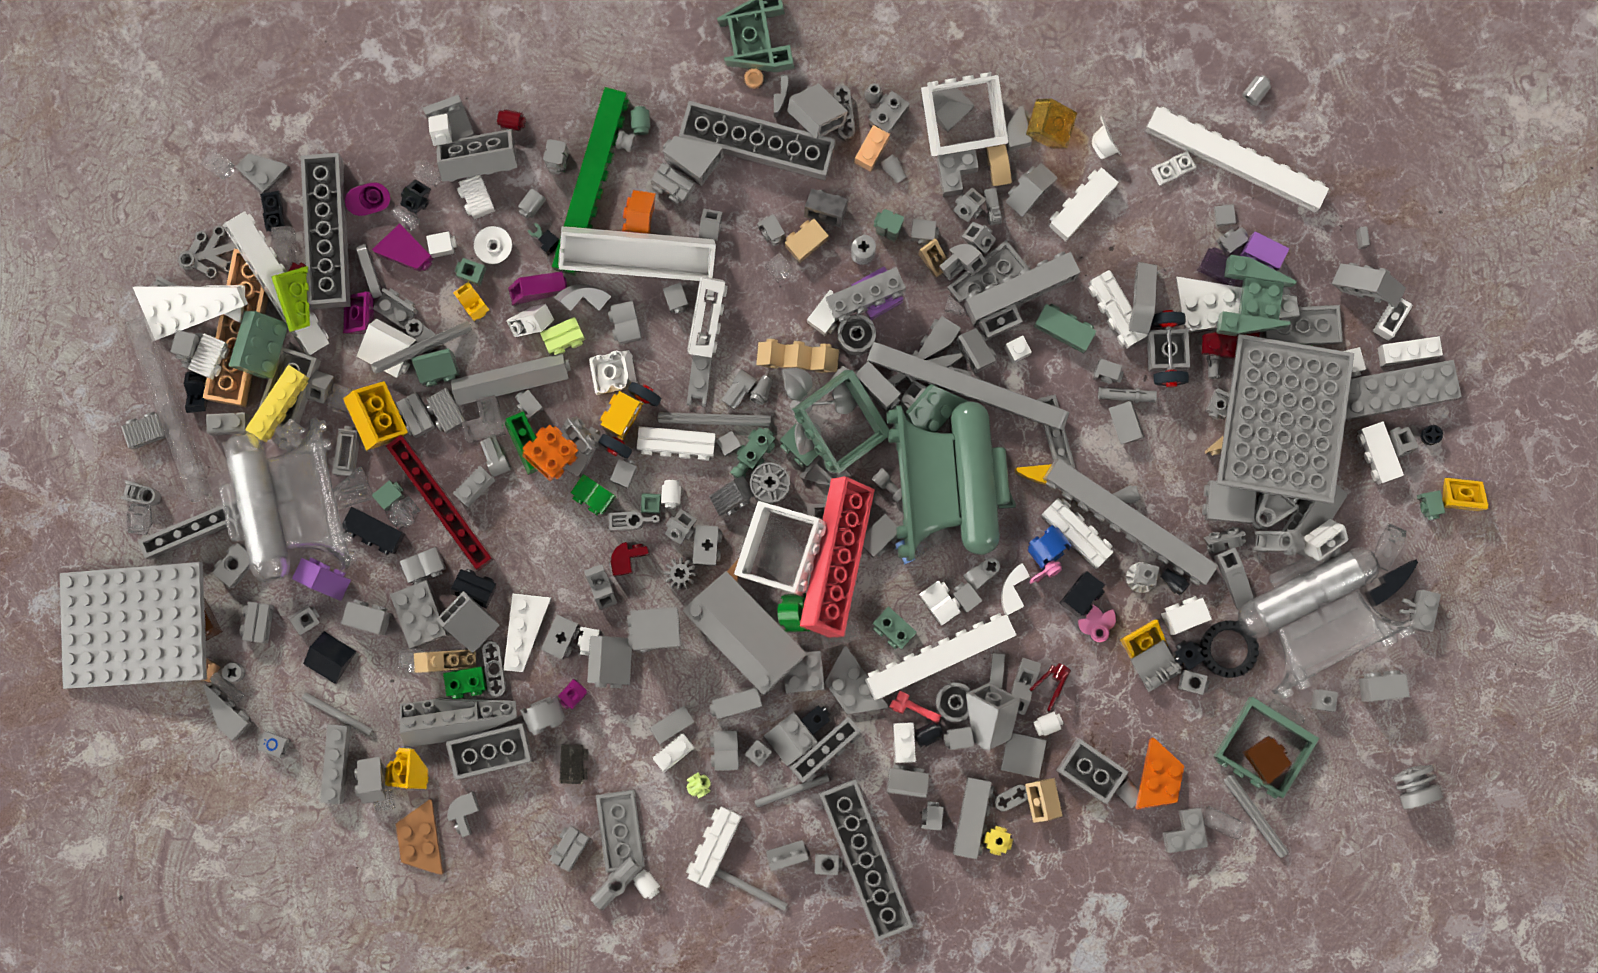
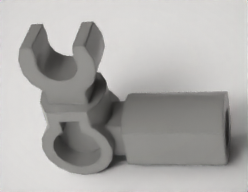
(992, 205)

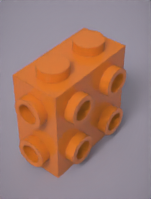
(550, 452)

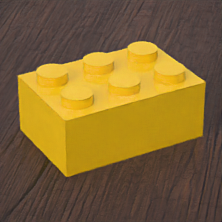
(375, 415)

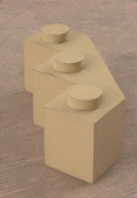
(797, 355)

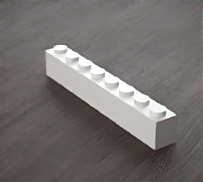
(264, 266)
(940, 657)

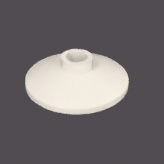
(490, 236)

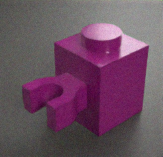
(572, 694)

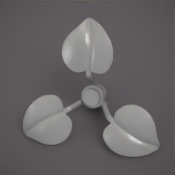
(796, 385)

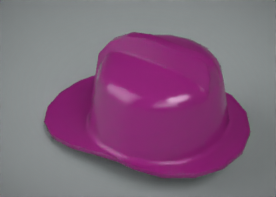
(367, 199)

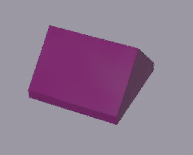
(359, 314)

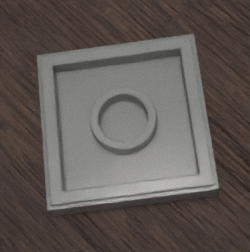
(1024, 755)

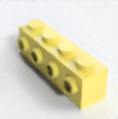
(277, 404)

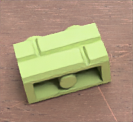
(563, 336)

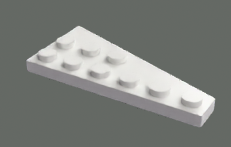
(1206, 300)
(185, 306)

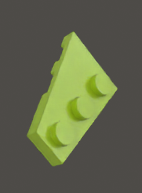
(292, 295)

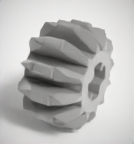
(678, 580)

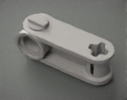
(1285, 542)

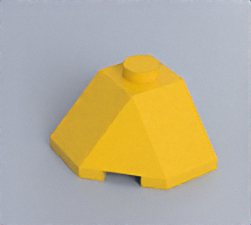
(406, 770)

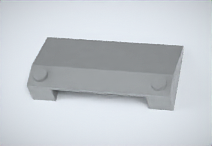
(744, 633)

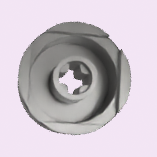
(867, 333)
(946, 708)
(542, 714)

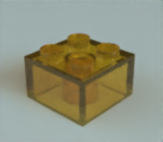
(1051, 123)

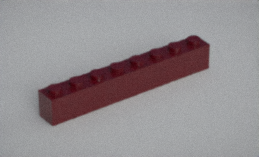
(440, 502)

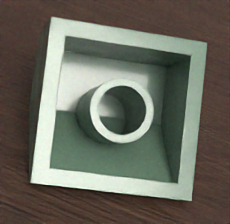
(436, 367)

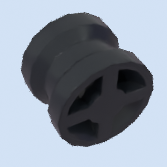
(1435, 434)

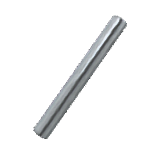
(1256, 816)

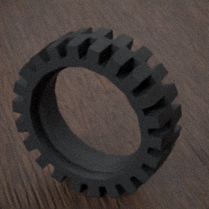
(1213, 666)

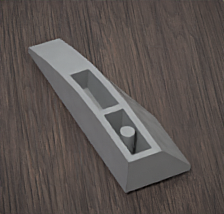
(451, 719)

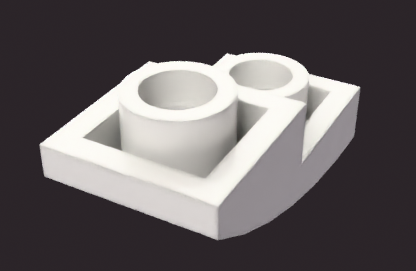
(1173, 168)

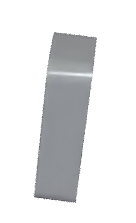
(1144, 298)

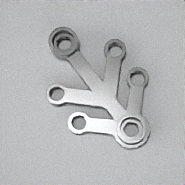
(209, 253)

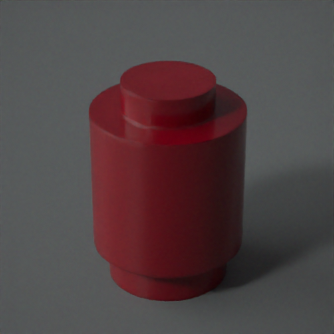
(511, 120)

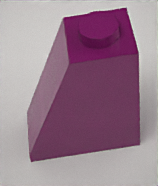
(403, 249)
(536, 287)

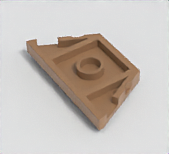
(419, 839)

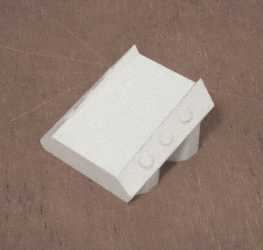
(612, 371)

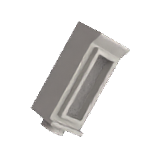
(346, 451)

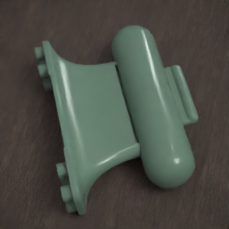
(950, 479)

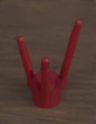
(1060, 674)

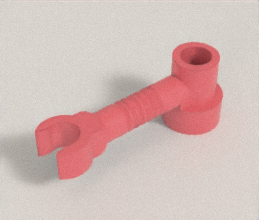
(901, 702)

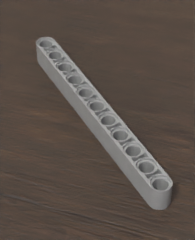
(968, 386)

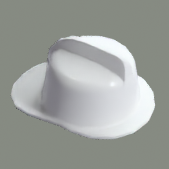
(1103, 142)

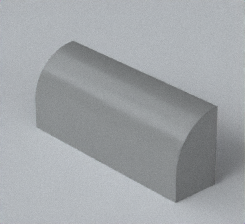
(1313, 514)

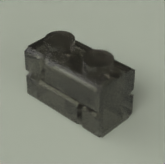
(573, 764)

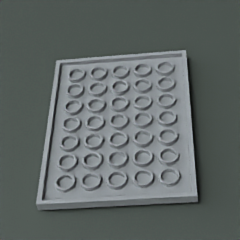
(1285, 419)
(133, 625)

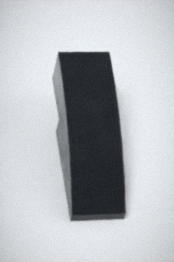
(1391, 583)

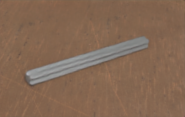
(421, 347)
(714, 419)

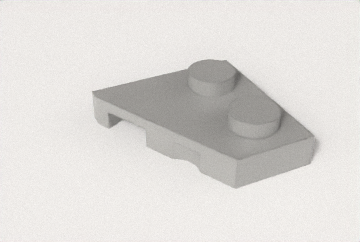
(261, 171)

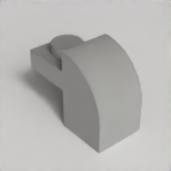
(963, 257)
(601, 586)
(459, 809)

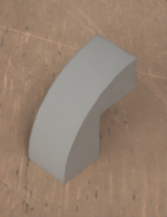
(571, 296)
(1024, 680)

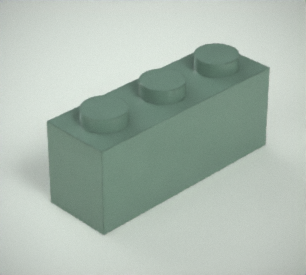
(1065, 328)

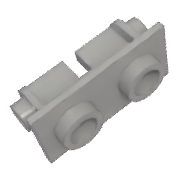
(576, 428)
(1233, 537)

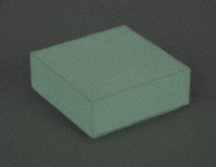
(651, 503)

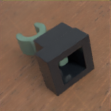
(547, 239)

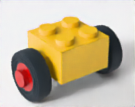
(622, 416)

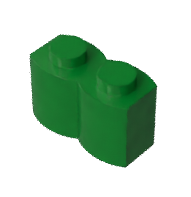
(593, 495)

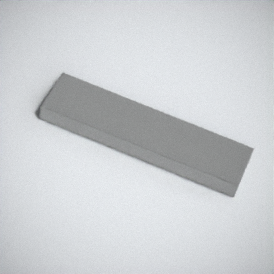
(1056, 438)

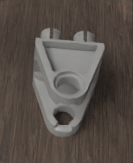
(1273, 508)

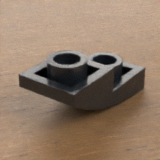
(273, 210)

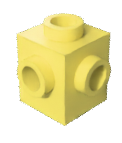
(990, 840)

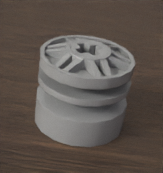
(778, 491)
(1417, 785)

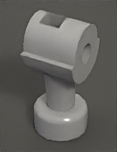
(883, 481)

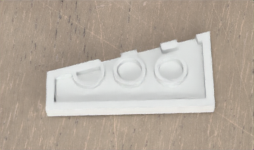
(524, 625)

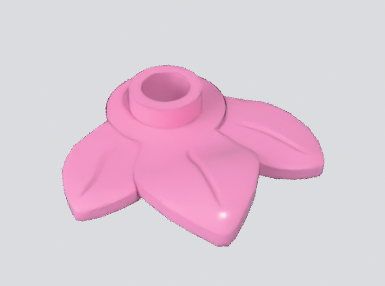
(1051, 570)
(1097, 620)

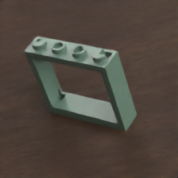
(867, 408)
(1310, 739)

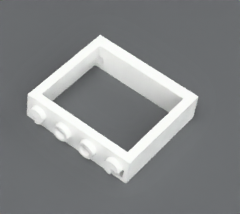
(996, 110)
(754, 539)

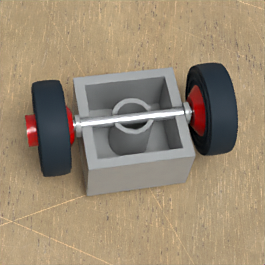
(1169, 349)

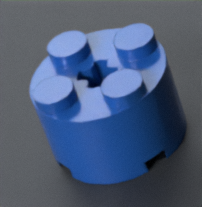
(1049, 546)

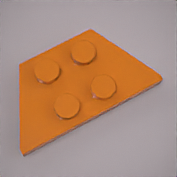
(1160, 777)

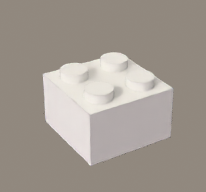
(1186, 616)

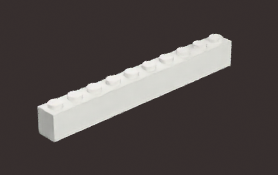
(1236, 159)

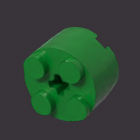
(791, 612)

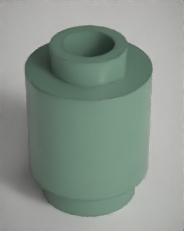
(640, 120)

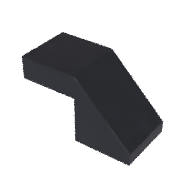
(194, 386)

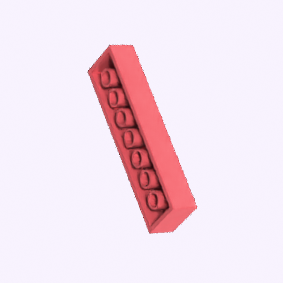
(838, 559)

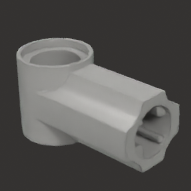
(742, 385)
(496, 460)

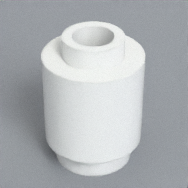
(671, 494)
(1048, 724)
(646, 884)

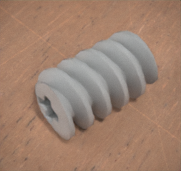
(868, 244)

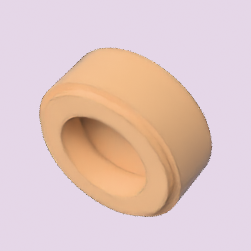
(753, 78)

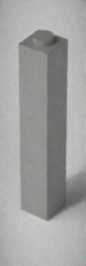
(510, 379)

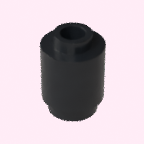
(928, 734)

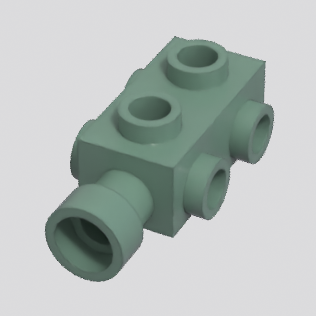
(756, 448)

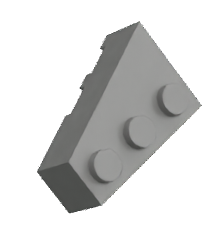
(1369, 282)

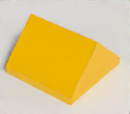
(1464, 495)
(1143, 638)

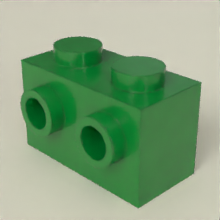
(464, 682)

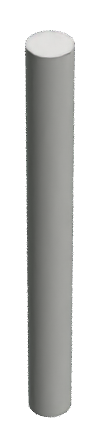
(337, 714)
(791, 791)
(751, 889)

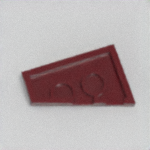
(1221, 344)

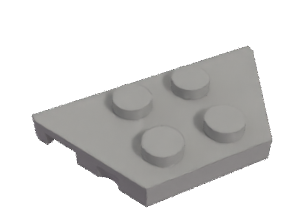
(849, 685)

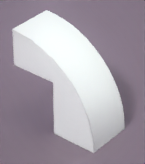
(1009, 597)

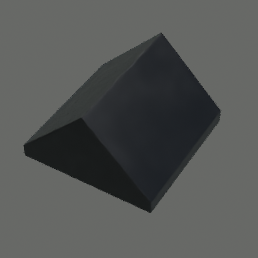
(329, 657)

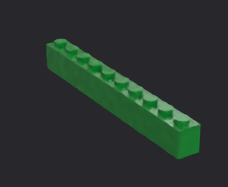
(595, 164)

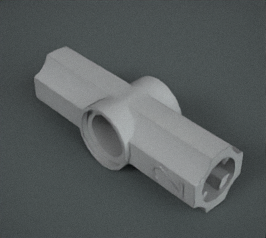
(623, 874)

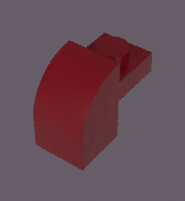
(622, 556)

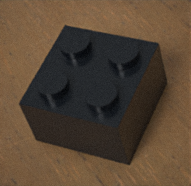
(1082, 594)

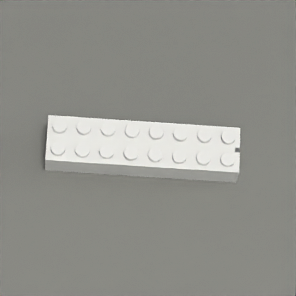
(636, 254)

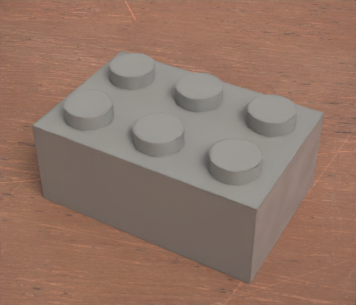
(418, 614)
(1092, 771)

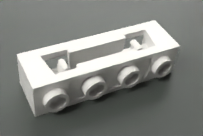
(702, 348)

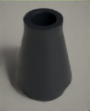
(1175, 582)

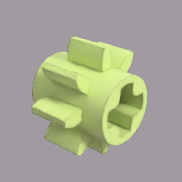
(698, 785)

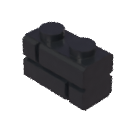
(476, 587)

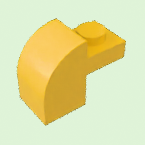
(471, 301)

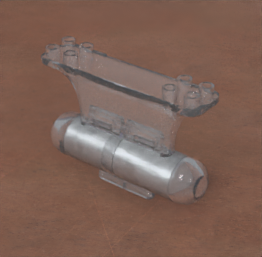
(283, 503)
(1319, 616)

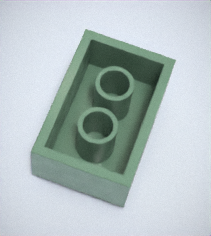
(258, 344)

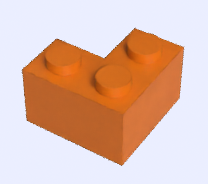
(639, 212)

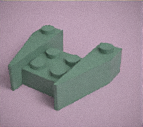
(752, 39)
(1259, 298)

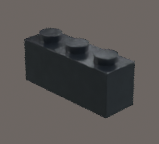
(372, 531)

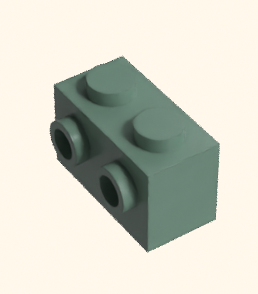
(893, 628)

